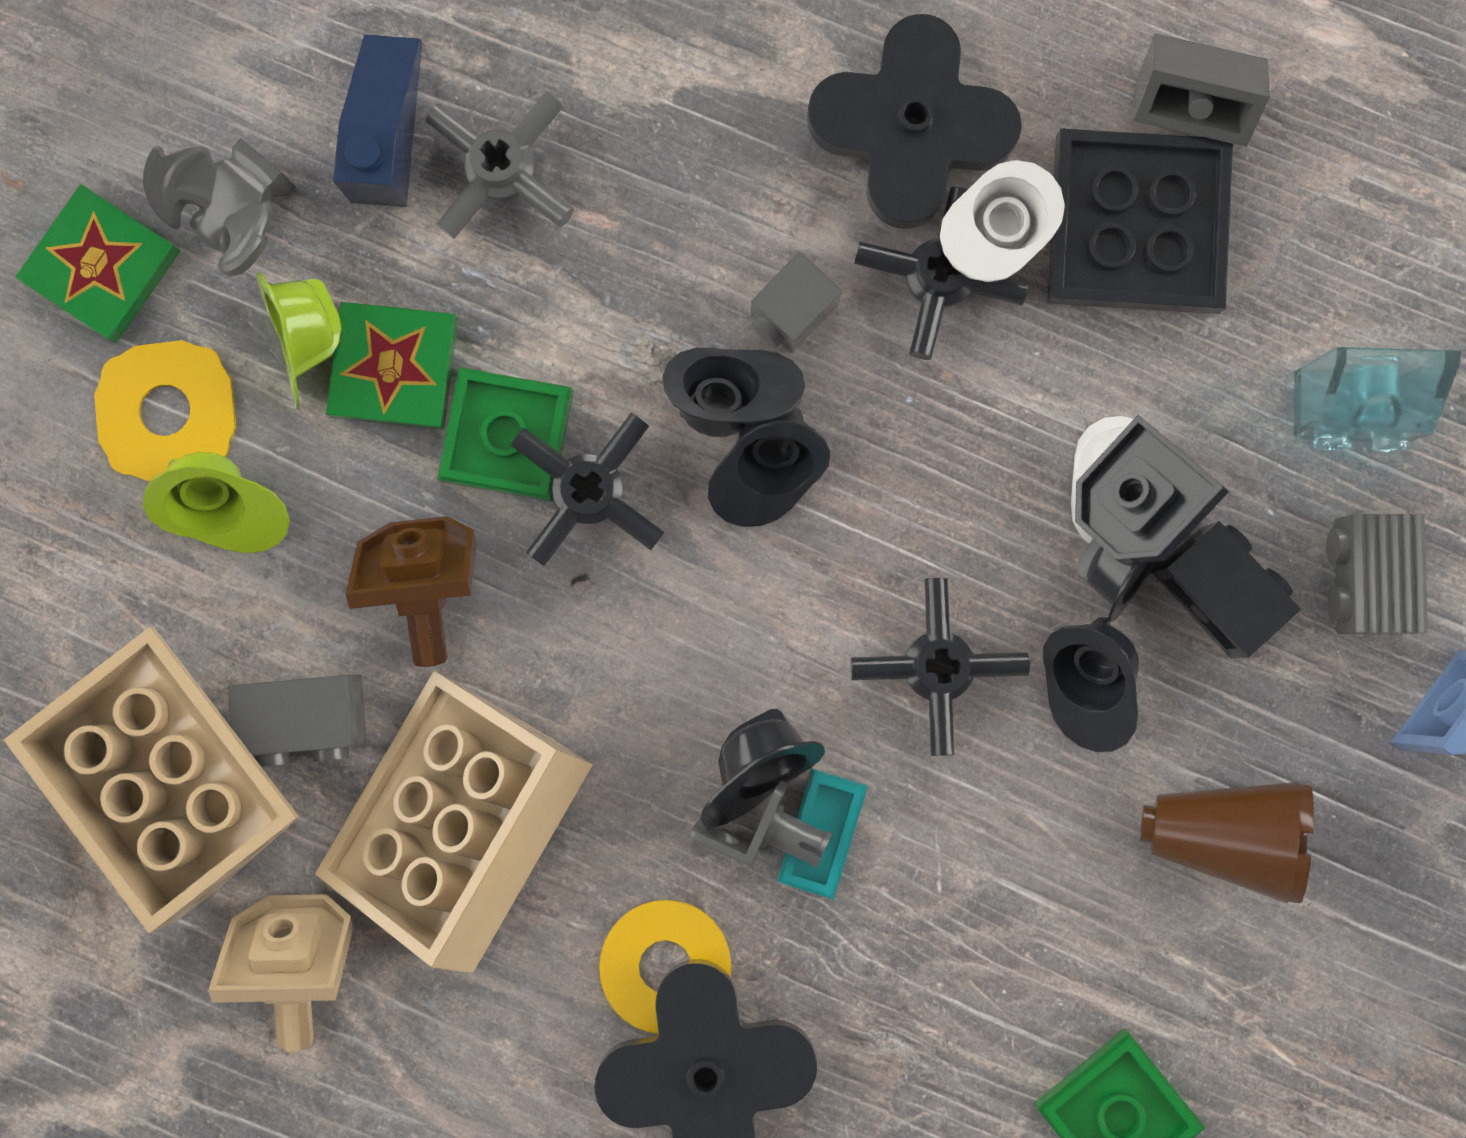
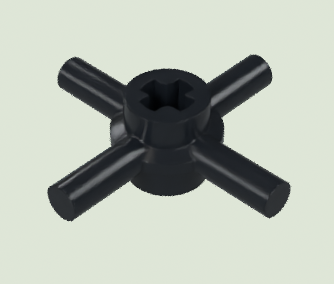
(933, 294)
(586, 465)
(954, 649)

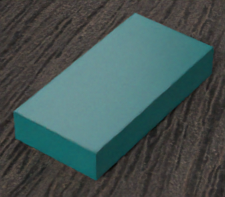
(832, 806)

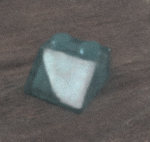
(1372, 396)

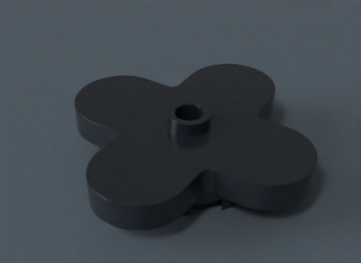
(907, 161)
(700, 1027)

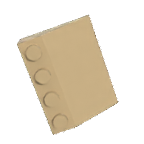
(152, 781)
(452, 824)

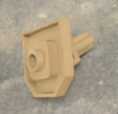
(285, 956)

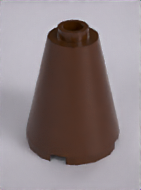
(1238, 835)

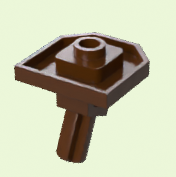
(416, 569)

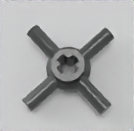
(499, 145)

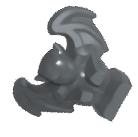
(231, 195)

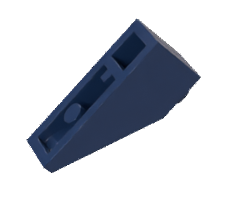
(379, 122)

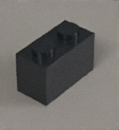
(1227, 589)

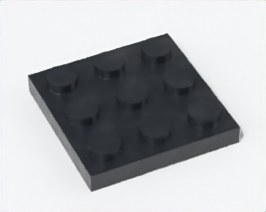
(1141, 221)

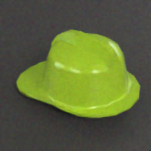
(304, 323)
(213, 503)

